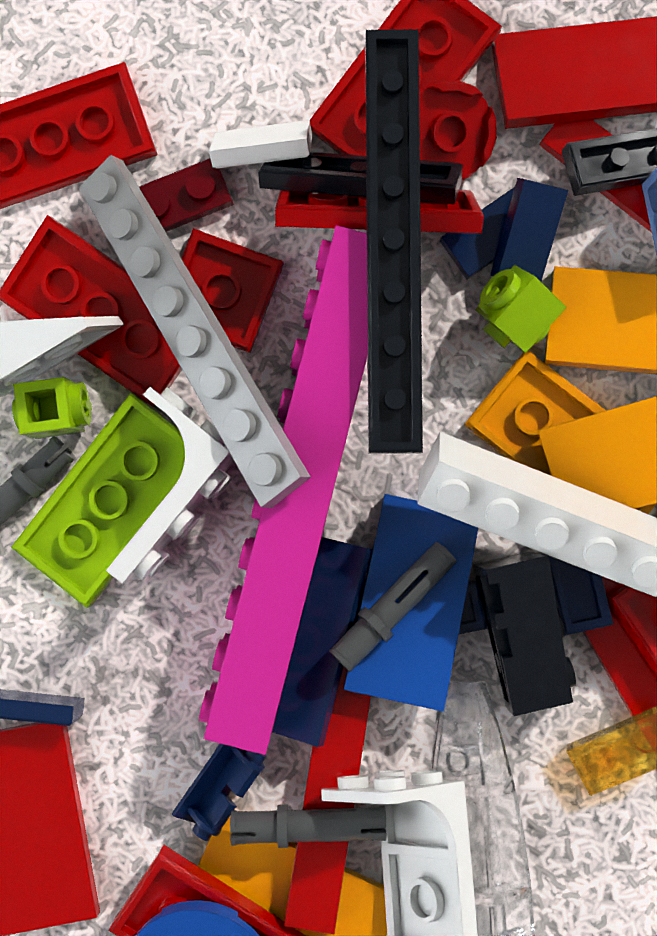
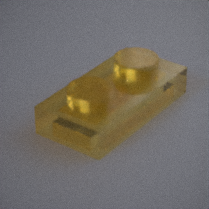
(616, 752)

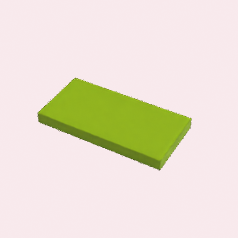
(104, 500)

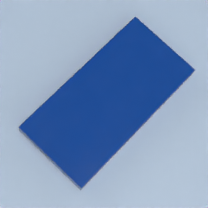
(420, 655)

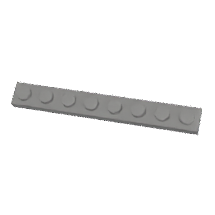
(194, 335)

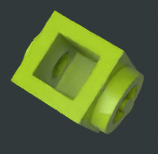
(518, 308)
(51, 407)

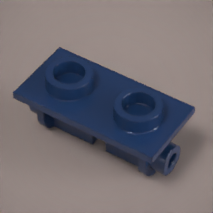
(208, 797)

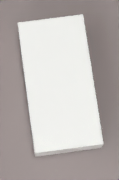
(261, 144)

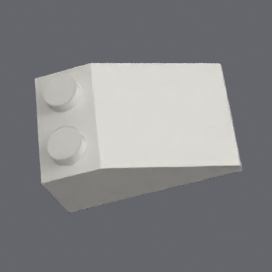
(38, 345)

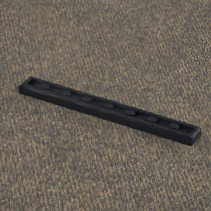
(393, 242)

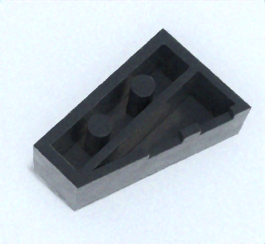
(525, 632)

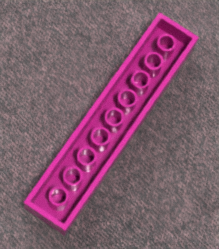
(284, 552)

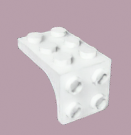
(175, 517)
(424, 850)

